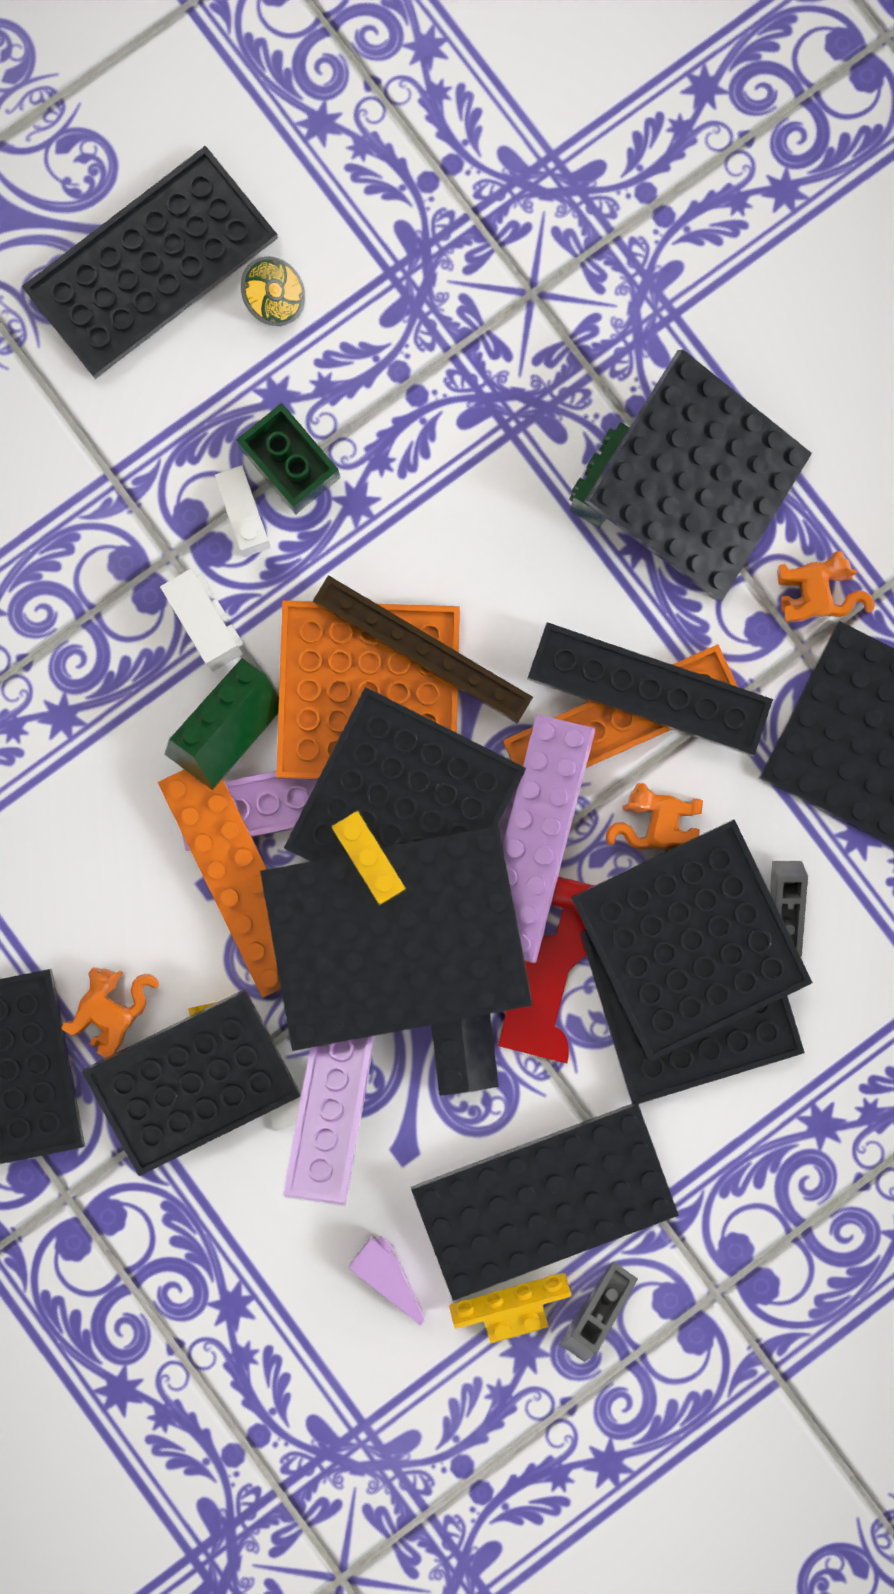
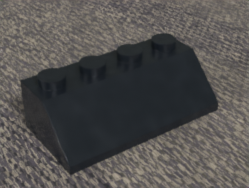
(465, 1055)

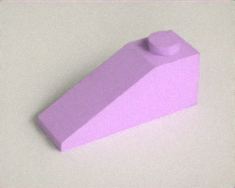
(382, 1270)

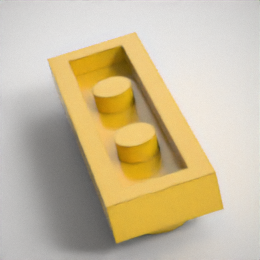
(368, 858)

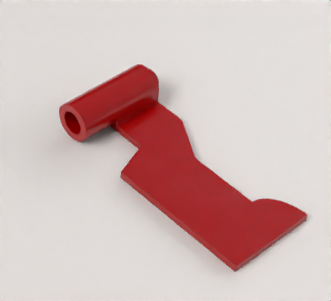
(533, 1027)

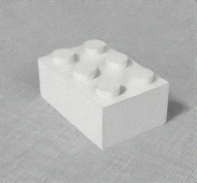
(203, 619)

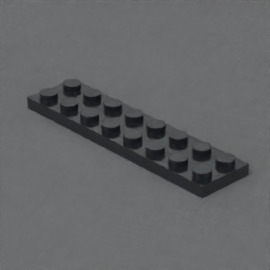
(650, 689)

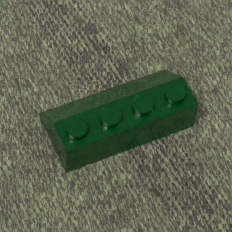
(224, 724)

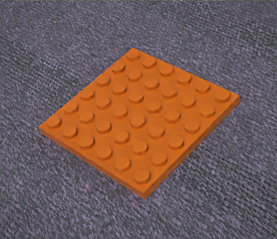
(332, 662)

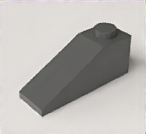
(789, 894)
(599, 1313)

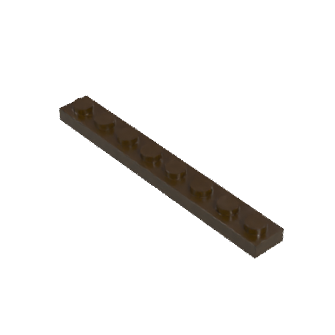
(422, 649)

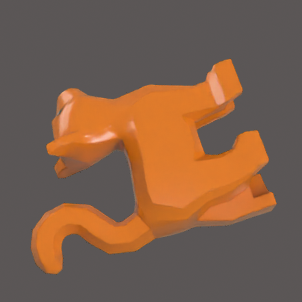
(815, 590)
(663, 826)
(107, 1014)

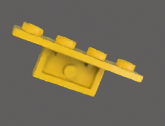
(513, 1309)

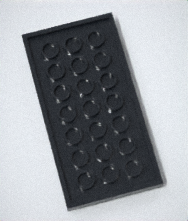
(150, 262)
(544, 1201)

